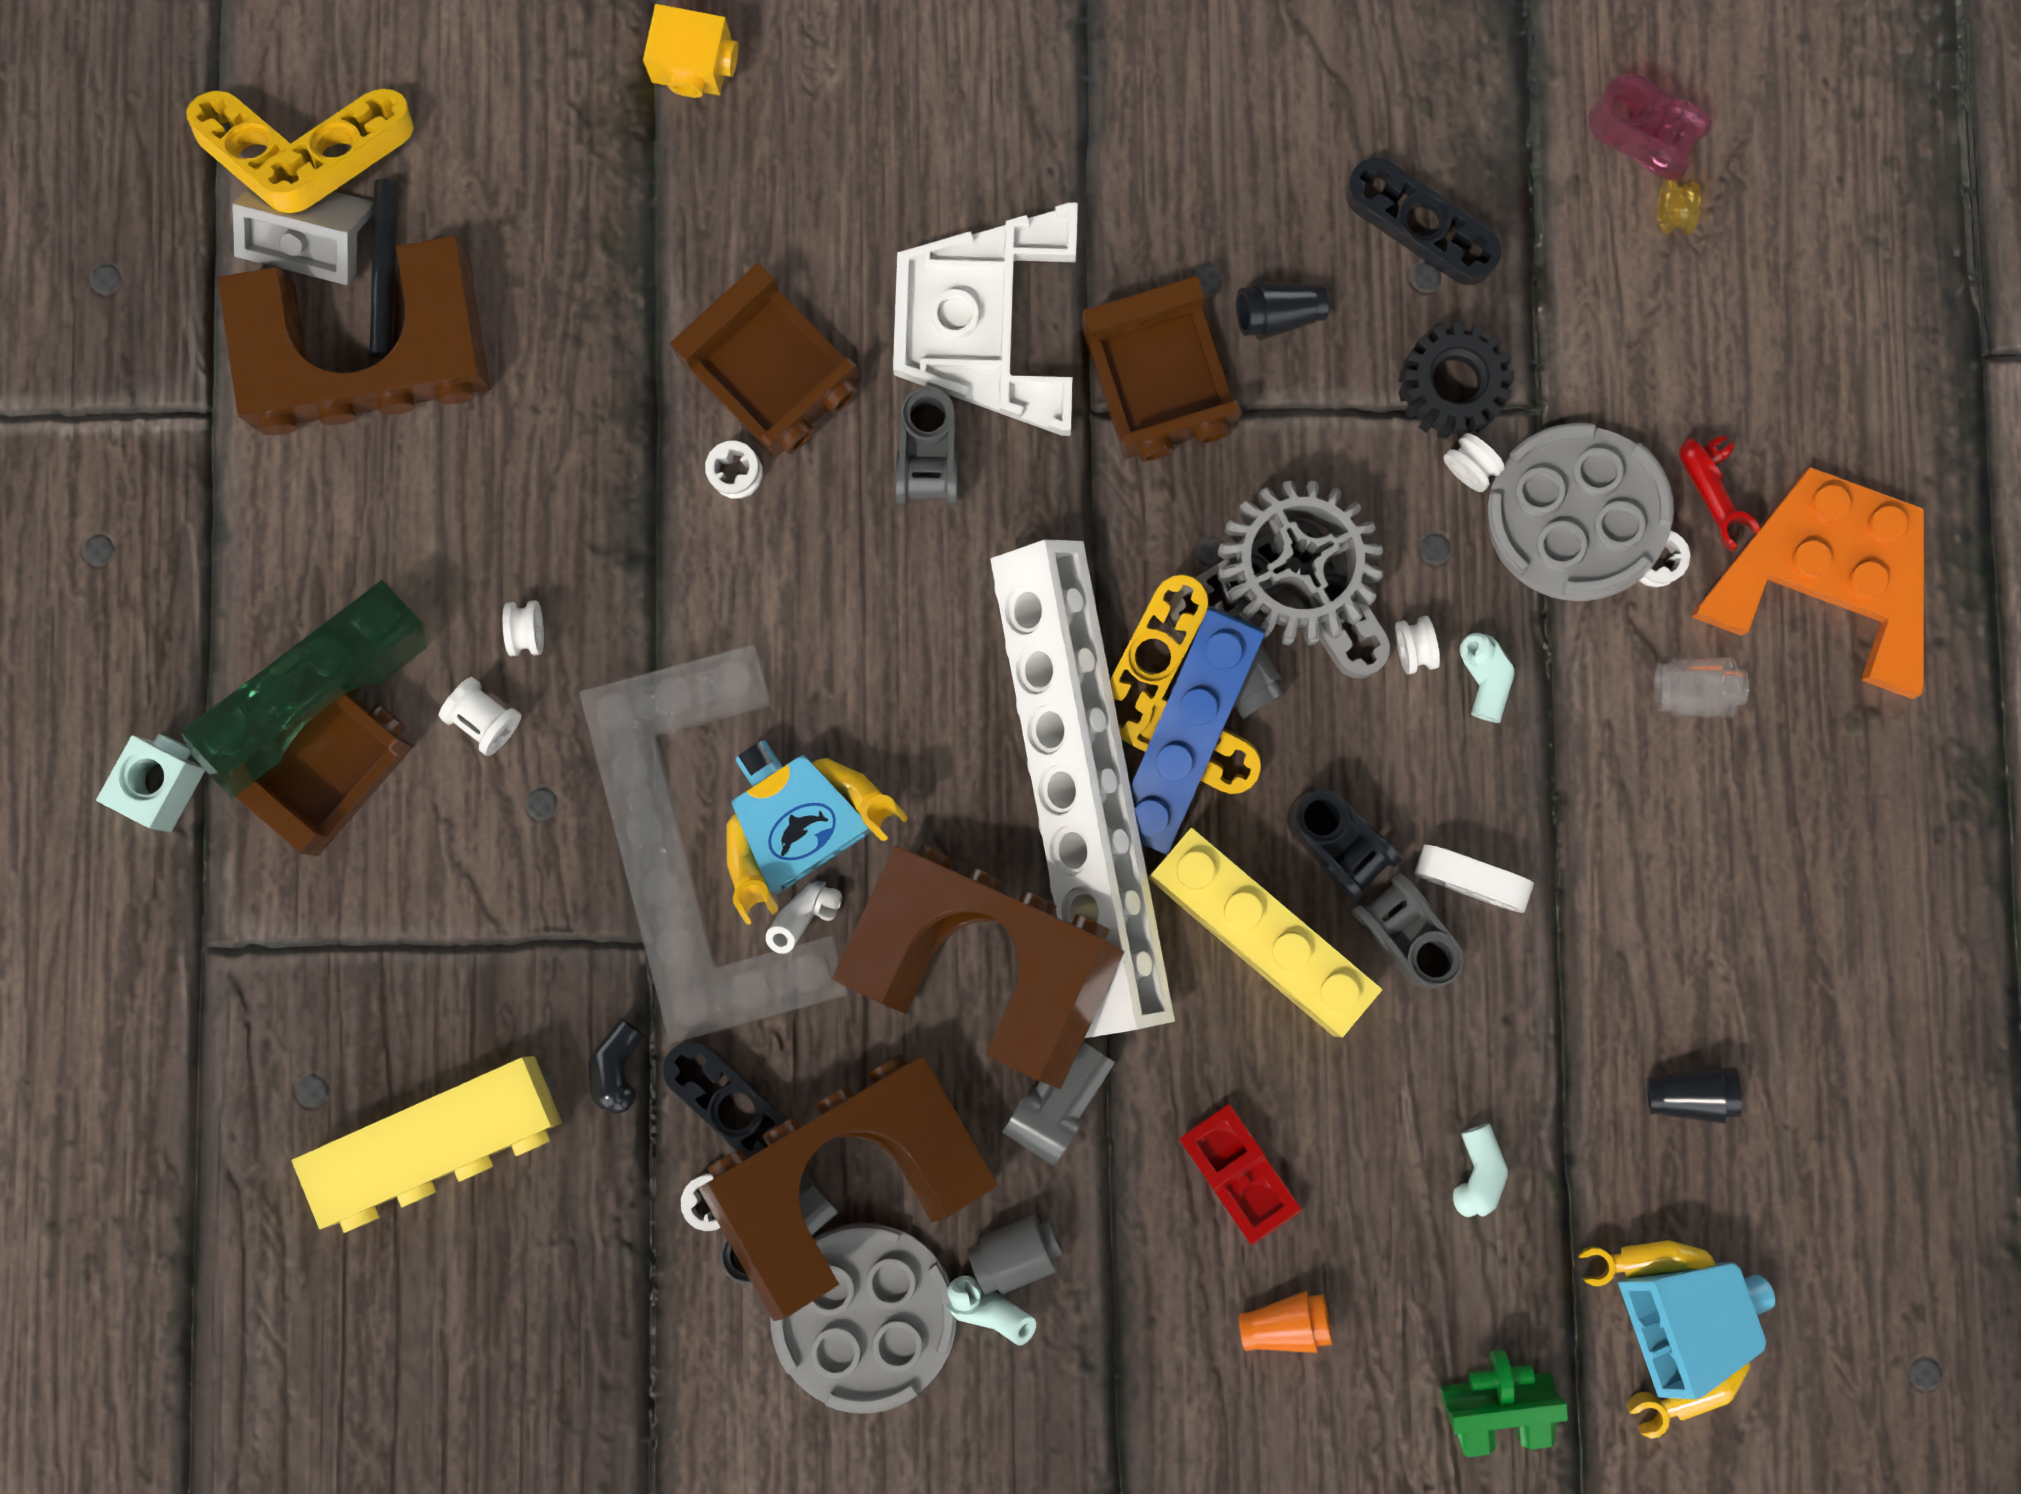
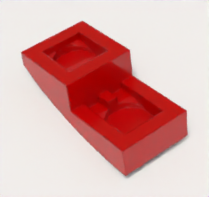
(1240, 1175)

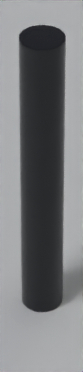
(383, 267)

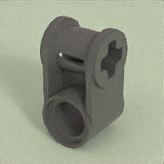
(927, 459)
(1407, 931)

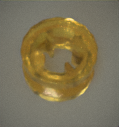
(1678, 206)

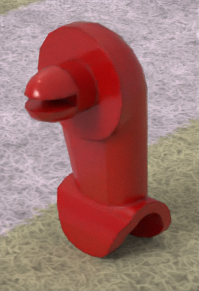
(1702, 469)

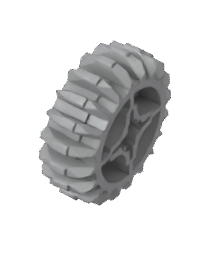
(1289, 539)

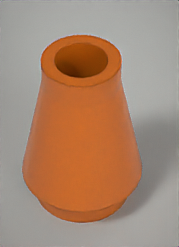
(1290, 1325)

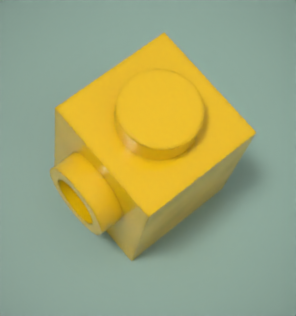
(689, 51)

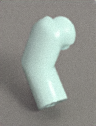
(1492, 673)
(1488, 1176)
(990, 1310)

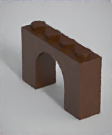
(434, 358)
(1060, 963)
(759, 1195)

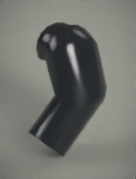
(607, 1070)

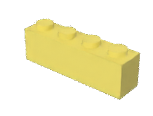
(1265, 934)
(428, 1142)

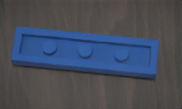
(1192, 725)

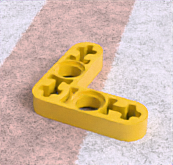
(378, 116)
(1140, 732)

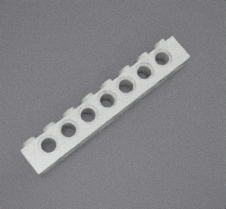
(1081, 770)

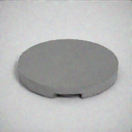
(1580, 512)
(876, 1332)

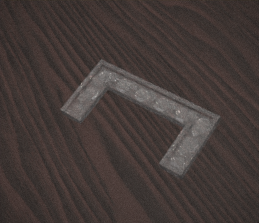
(623, 730)

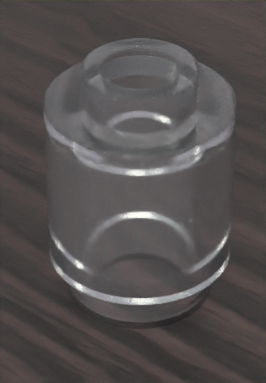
(1700, 687)

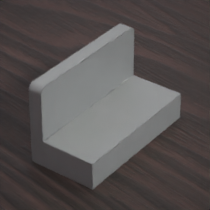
(308, 242)

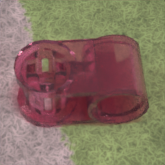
(1654, 125)

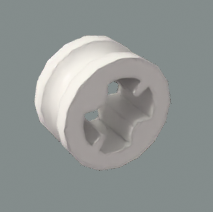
(724, 454)
(1474, 462)
(1679, 558)
(523, 628)
(1417, 645)
(690, 1199)

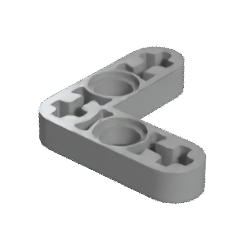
(1334, 574)

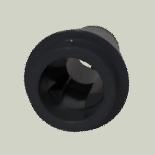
(1279, 307)
(1697, 1093)

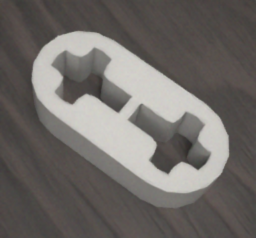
(1474, 878)

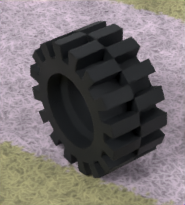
(1462, 346)

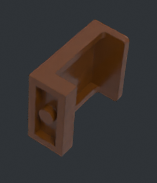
(766, 363)
(1160, 370)
(328, 773)

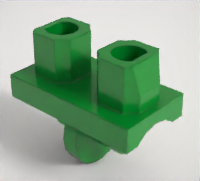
(1503, 1400)

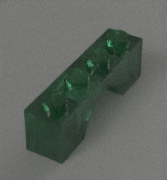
(261, 718)

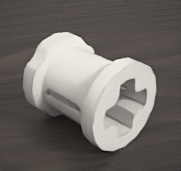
(480, 716)

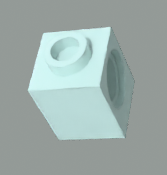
(126, 786)

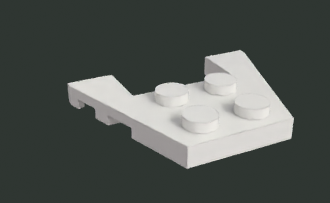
(958, 317)

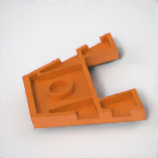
(1844, 550)

